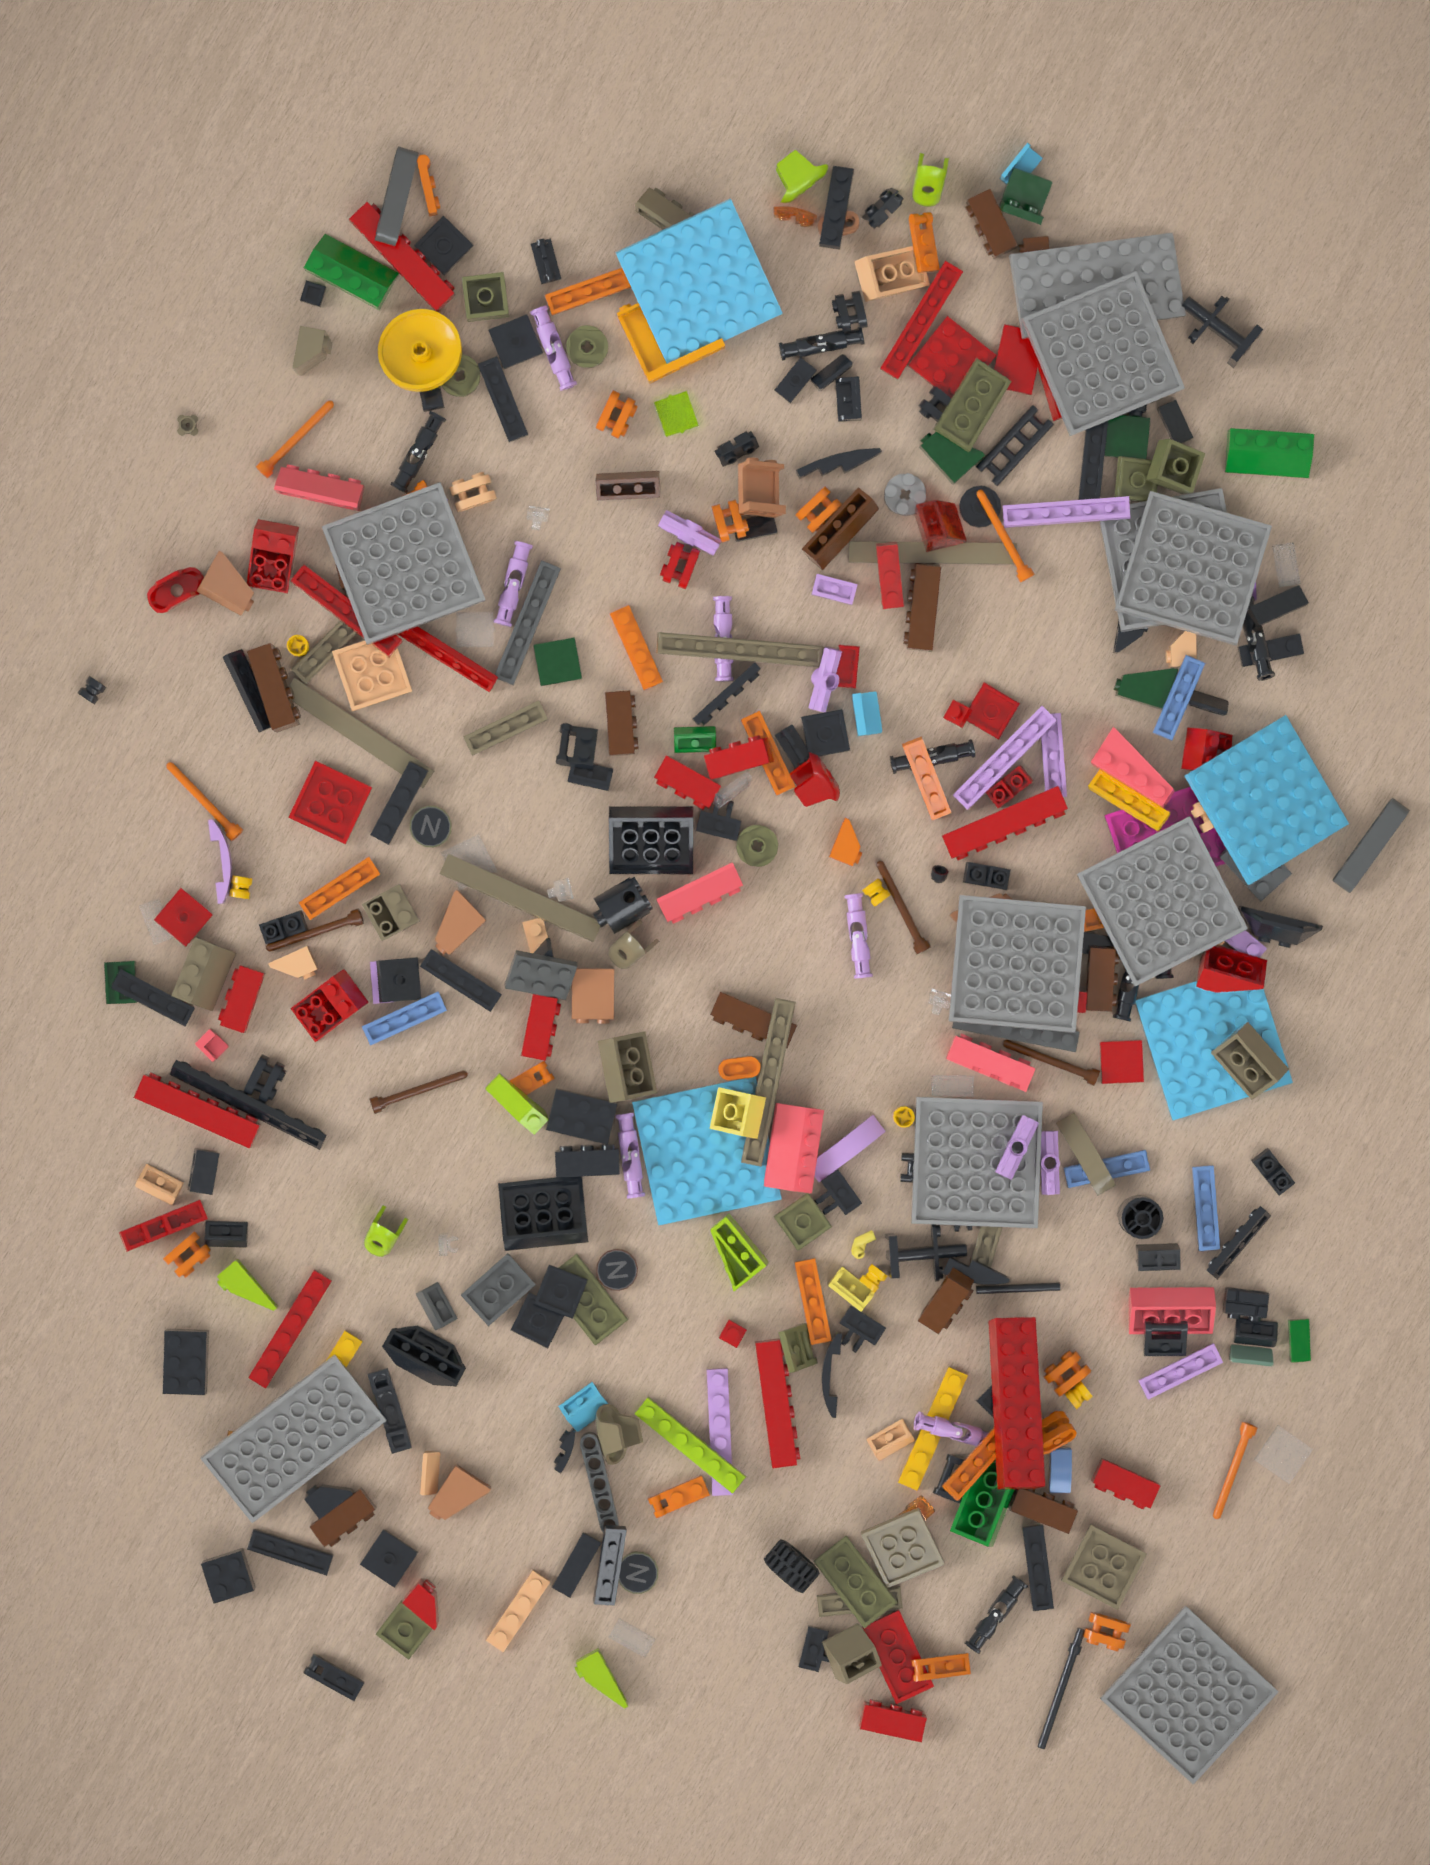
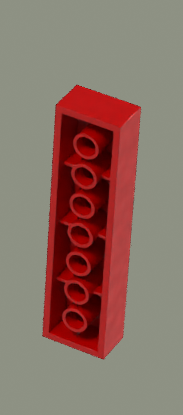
(1016, 1403)

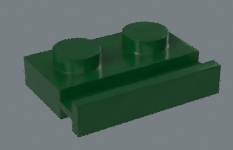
(111, 970)

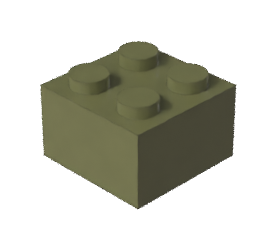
(485, 297)
(1175, 466)

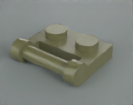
(797, 1348)

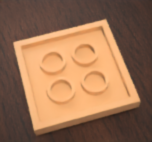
(370, 675)

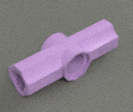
(689, 533)
(825, 679)
(1011, 1160)
(1050, 1176)

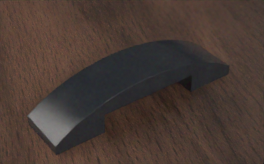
(833, 1348)
(390, 1408)

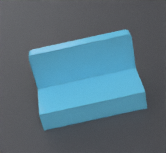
(1026, 160)
(867, 713)
(582, 1406)

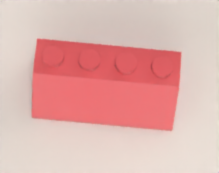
(319, 488)
(700, 892)
(793, 1148)
(1172, 1305)

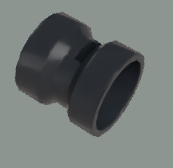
(92, 688)

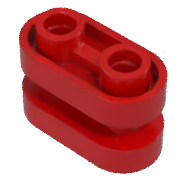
(676, 553)

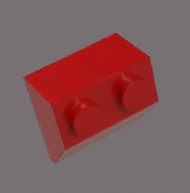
(423, 1602)

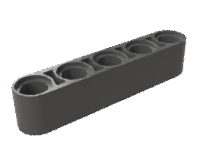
(396, 196)
(1371, 845)
(599, 1472)

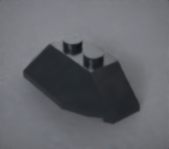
(1277, 927)
(425, 1355)

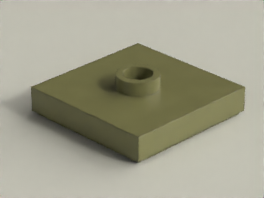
(1132, 479)
(802, 1221)
(403, 1630)

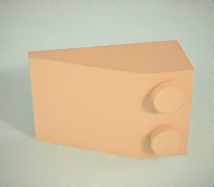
(889, 274)

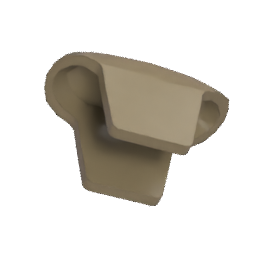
(630, 946)
(616, 1433)

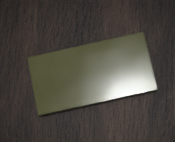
(972, 405)
(596, 1311)
(855, 1582)

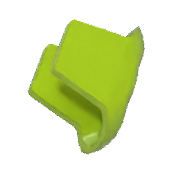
(798, 175)
(932, 177)
(382, 1235)

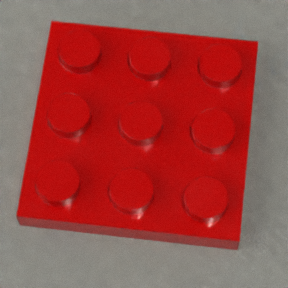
(949, 356)
(330, 802)

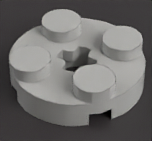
(893, 493)

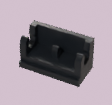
(848, 399)
(596, 778)
(203, 1171)
(1158, 1257)

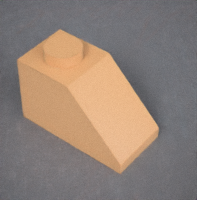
(1182, 646)
(297, 964)

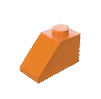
(846, 845)

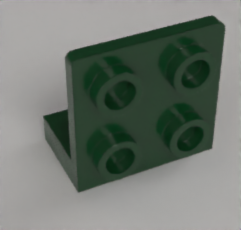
(1025, 195)

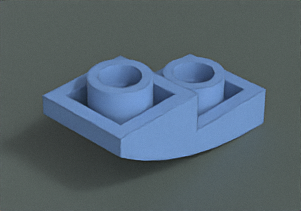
(1060, 1470)

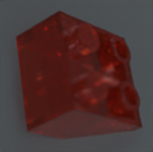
(939, 525)

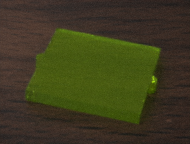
(676, 414)

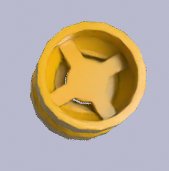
(298, 645)
(243, 882)
(873, 888)
(906, 1118)
(873, 1278)
(1078, 1395)

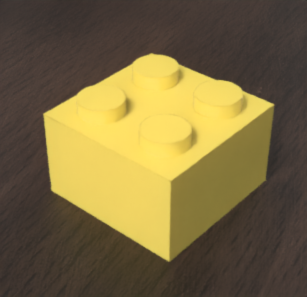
(737, 1113)

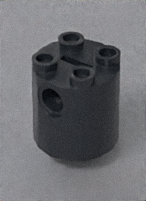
(614, 906)
(1140, 1217)

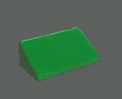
(694, 739)
(1299, 1340)

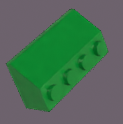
(351, 271)
(1269, 453)
(982, 1509)

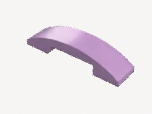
(217, 834)
(848, 1147)

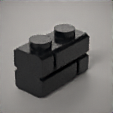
(1245, 1303)

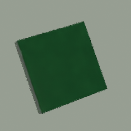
(1127, 437)
(557, 661)

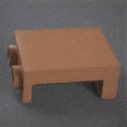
(759, 488)
(593, 995)

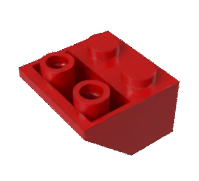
(1202, 746)

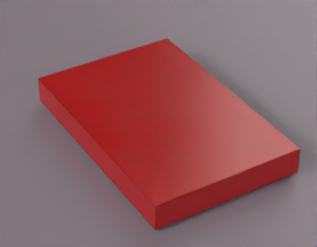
(1016, 360)

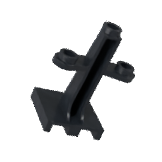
(1220, 328)
(933, 1252)

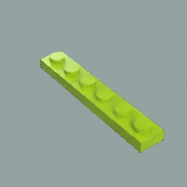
(690, 1445)

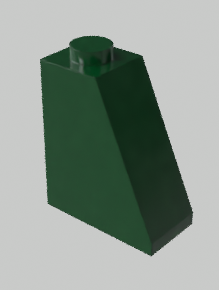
(949, 457)
(1146, 688)

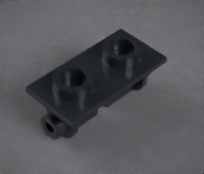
(875, 212)
(545, 261)
(745, 444)
(793, 745)

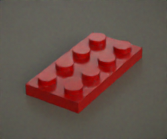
(895, 1652)

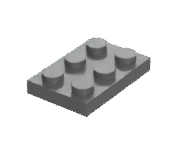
(1264, 885)
(541, 975)
(498, 1289)

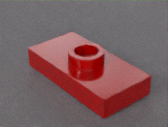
(848, 666)

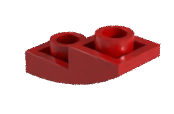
(1009, 786)

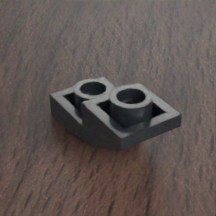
(986, 875)
(283, 927)
(1273, 1171)
(567, 1445)

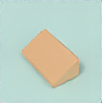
(159, 1184)
(890, 1439)
(430, 1473)

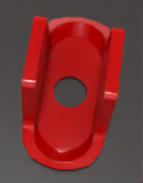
(160, 594)
(814, 782)

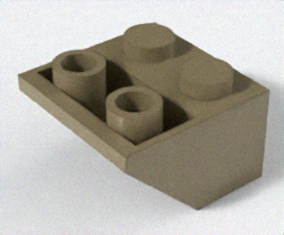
(391, 912)
(851, 1654)

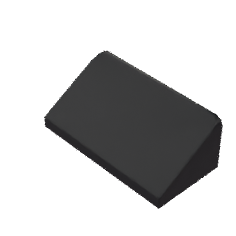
(831, 372)
(1175, 422)
(759, 527)
(1209, 703)
(226, 1234)
(1256, 1332)

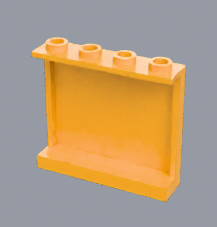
(647, 349)

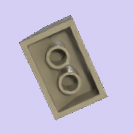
(660, 210)
(310, 349)
(203, 974)
(1250, 1061)

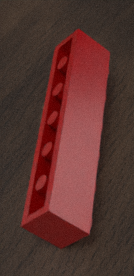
(405, 260)
(1004, 822)
(196, 1110)
(776, 1403)

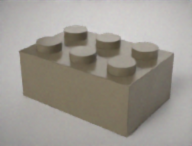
(627, 1067)

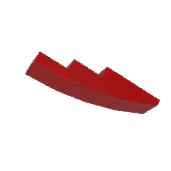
(163, 1225)

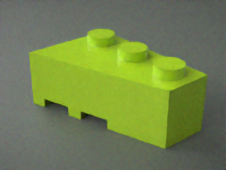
(737, 1251)

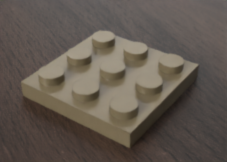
(902, 1547)
(1104, 1566)

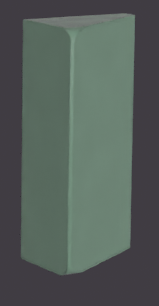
(1251, 1355)

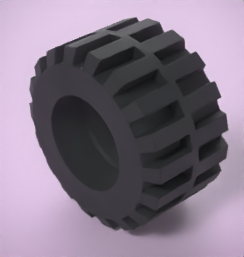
(791, 1566)

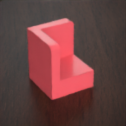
(211, 1045)

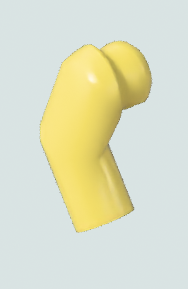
(860, 1243)

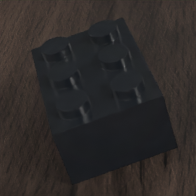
(581, 1116)
(587, 1161)
(185, 1361)

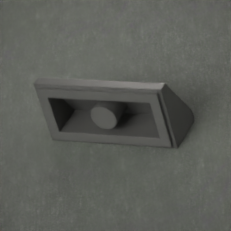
(436, 1306)

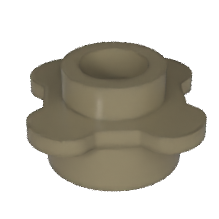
(183, 420)

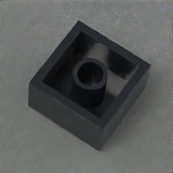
(228, 1575)

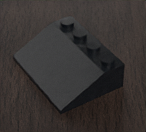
(650, 839)
(543, 1213)

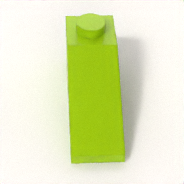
(518, 1104)
(243, 1284)
(598, 1674)

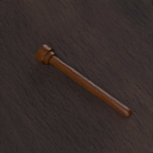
(353, 918)
(920, 943)
(1089, 1075)
(379, 1103)

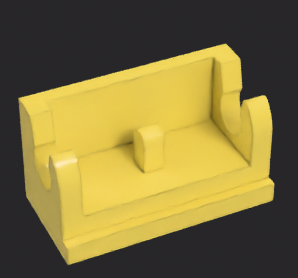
(851, 1289)

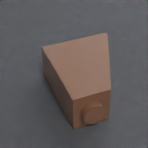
(226, 586)
(458, 924)
(457, 1493)

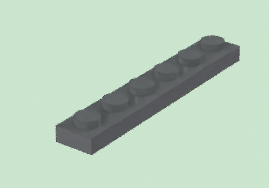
(527, 622)
(1052, 1039)

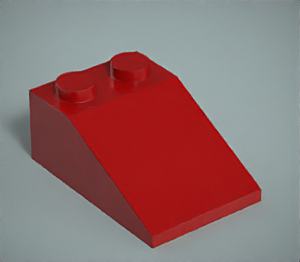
(1230, 971)

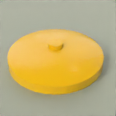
(420, 350)

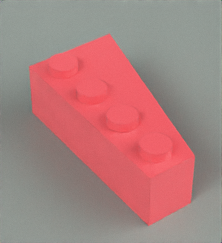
(1129, 767)
(990, 1063)

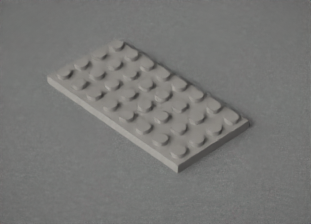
(1064, 272)
(293, 1438)

